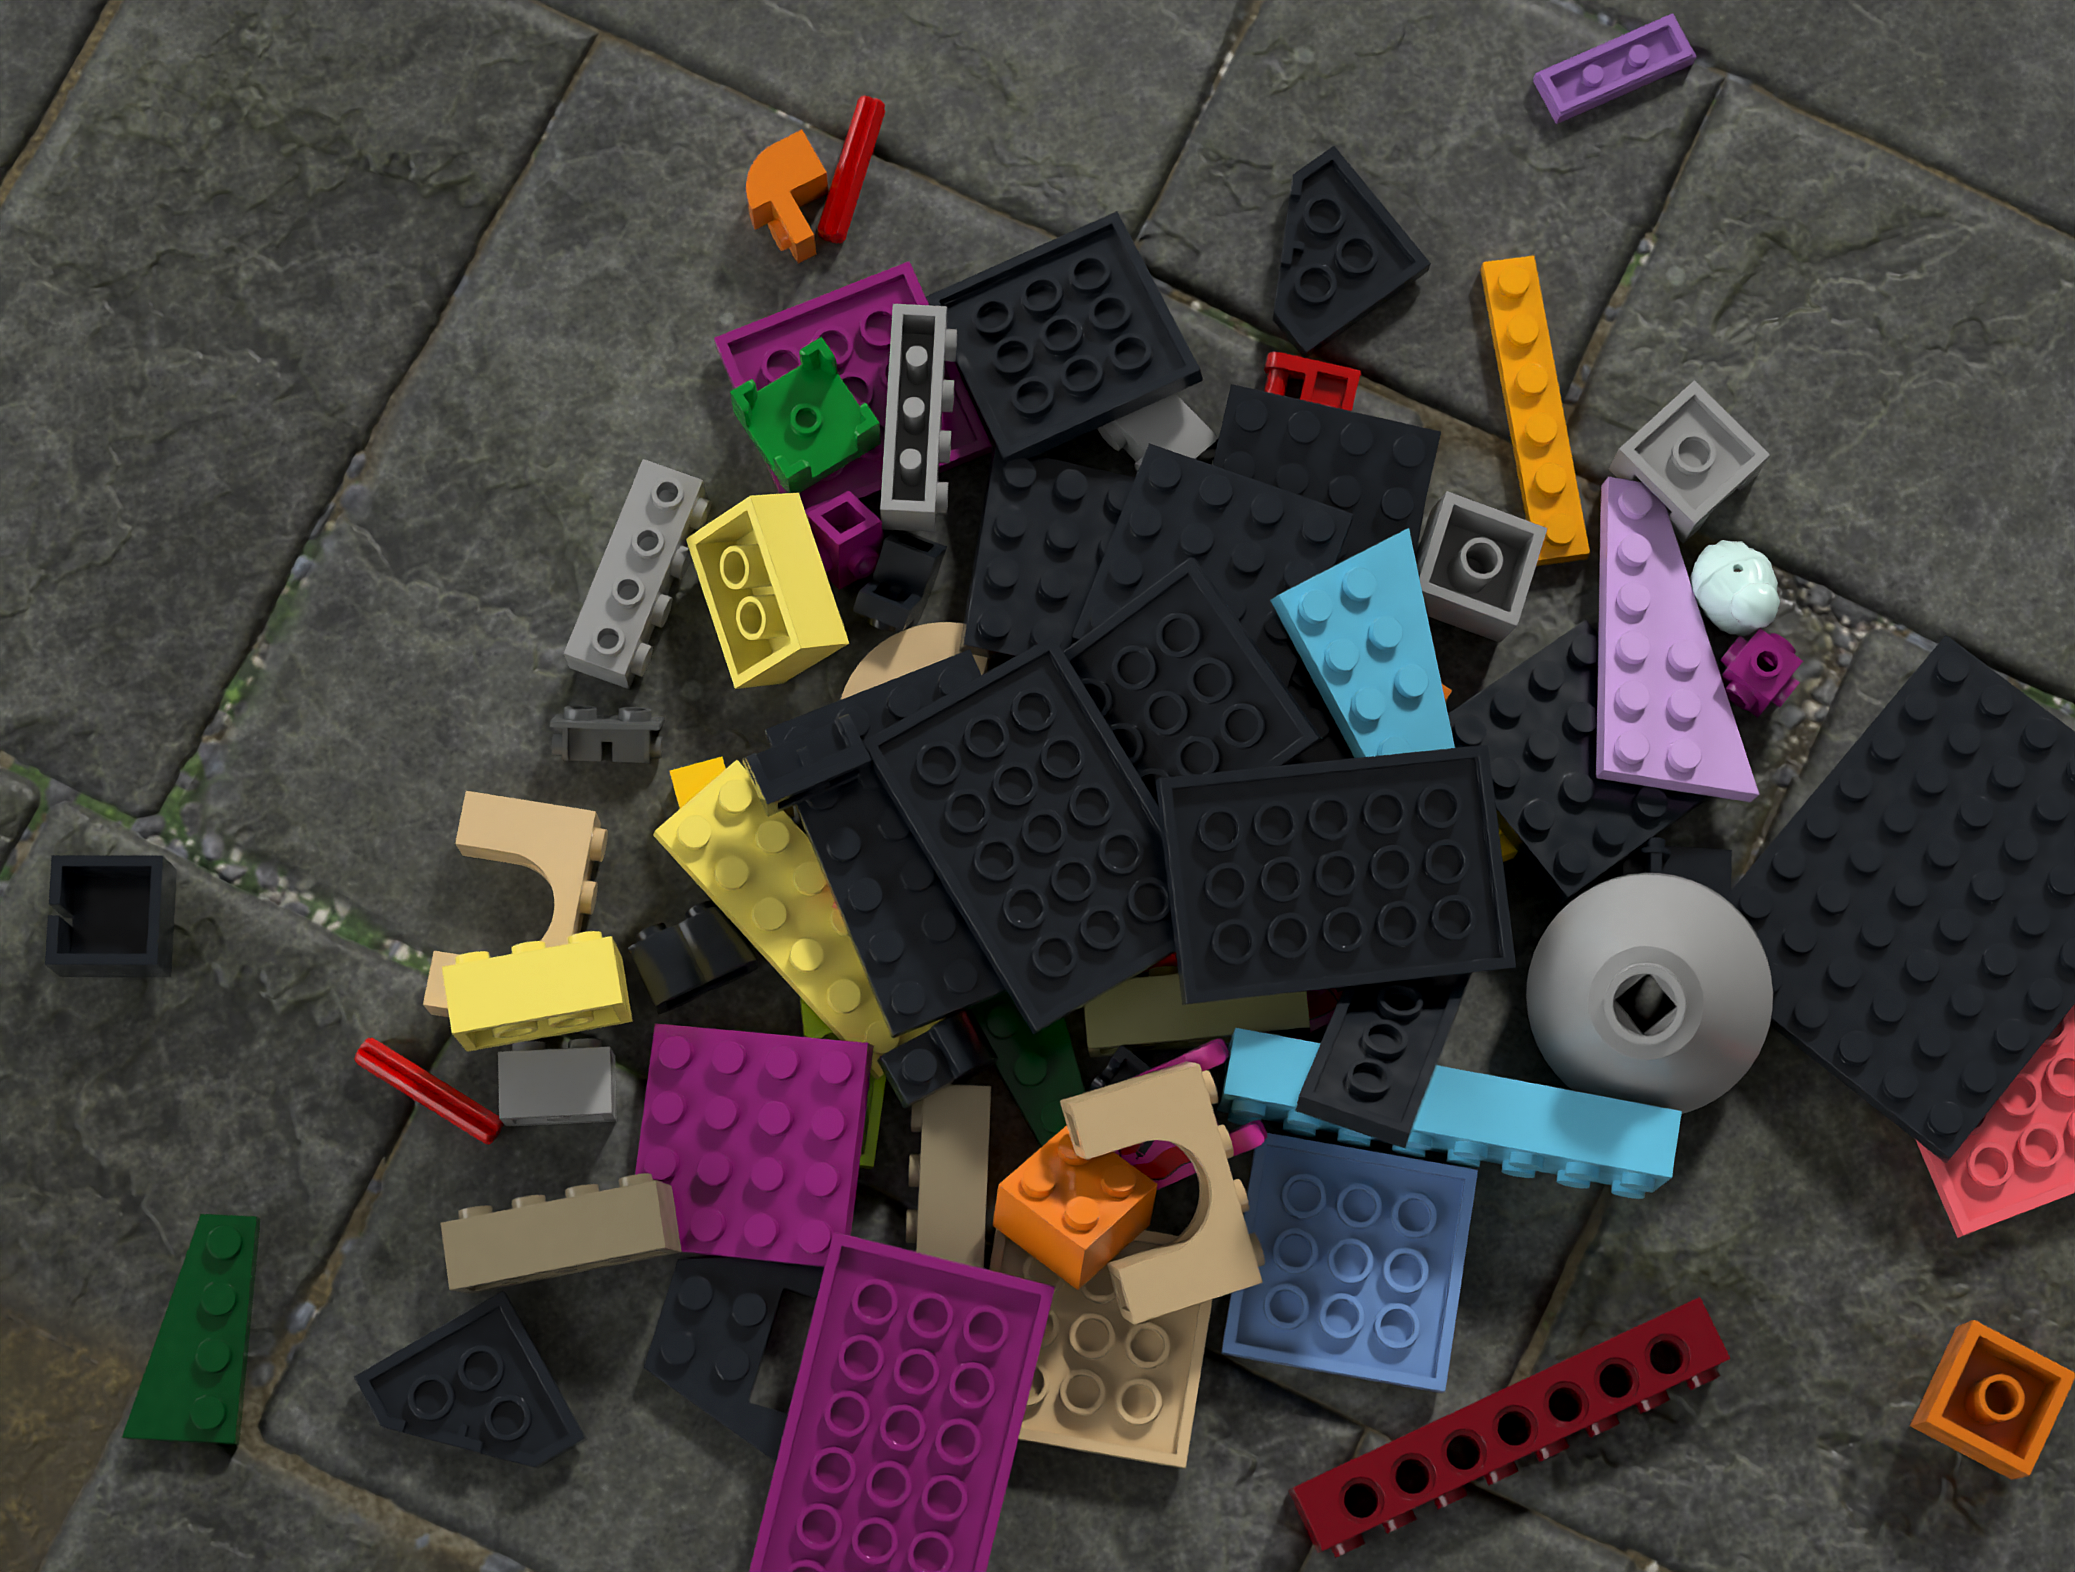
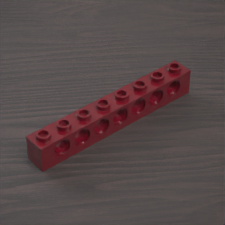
(1683, 1330)

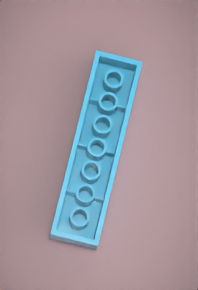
(1473, 1119)

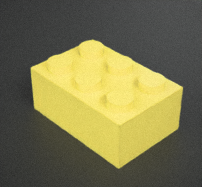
(767, 590)
(536, 991)

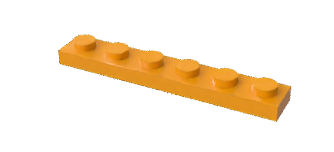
(1534, 407)

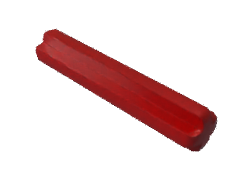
(851, 169)
(428, 1090)

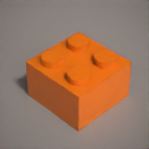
(1074, 1209)
(1993, 1400)

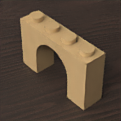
(537, 835)
(1215, 1249)

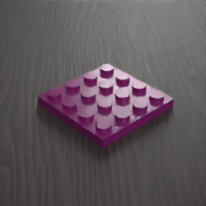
(858, 332)
(756, 1139)

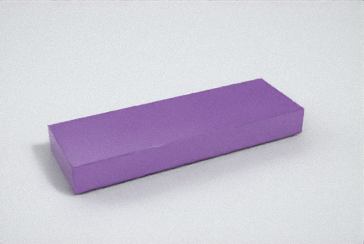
(1614, 68)

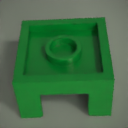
(806, 420)

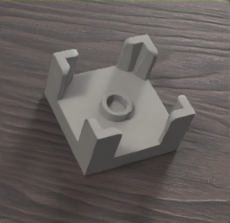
(1691, 458)

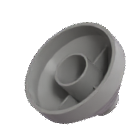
(1696, 953)

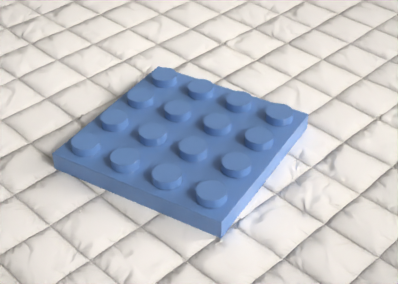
(1356, 1262)

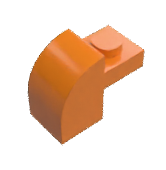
(781, 183)

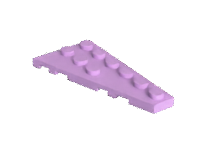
(1658, 681)

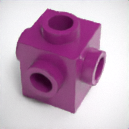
(846, 538)
(1746, 682)

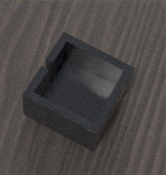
(118, 913)

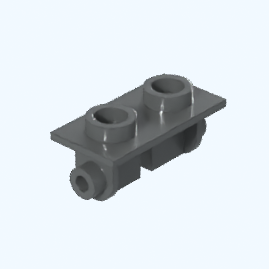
(585, 732)

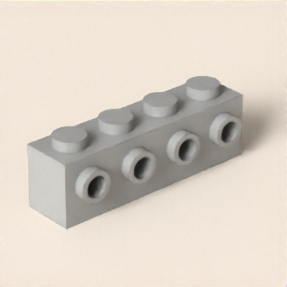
(914, 418)
(637, 575)

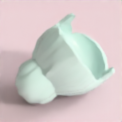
(1732, 599)

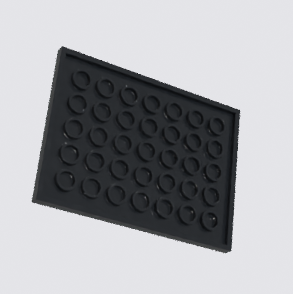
(1928, 900)

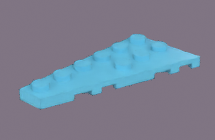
(1371, 650)

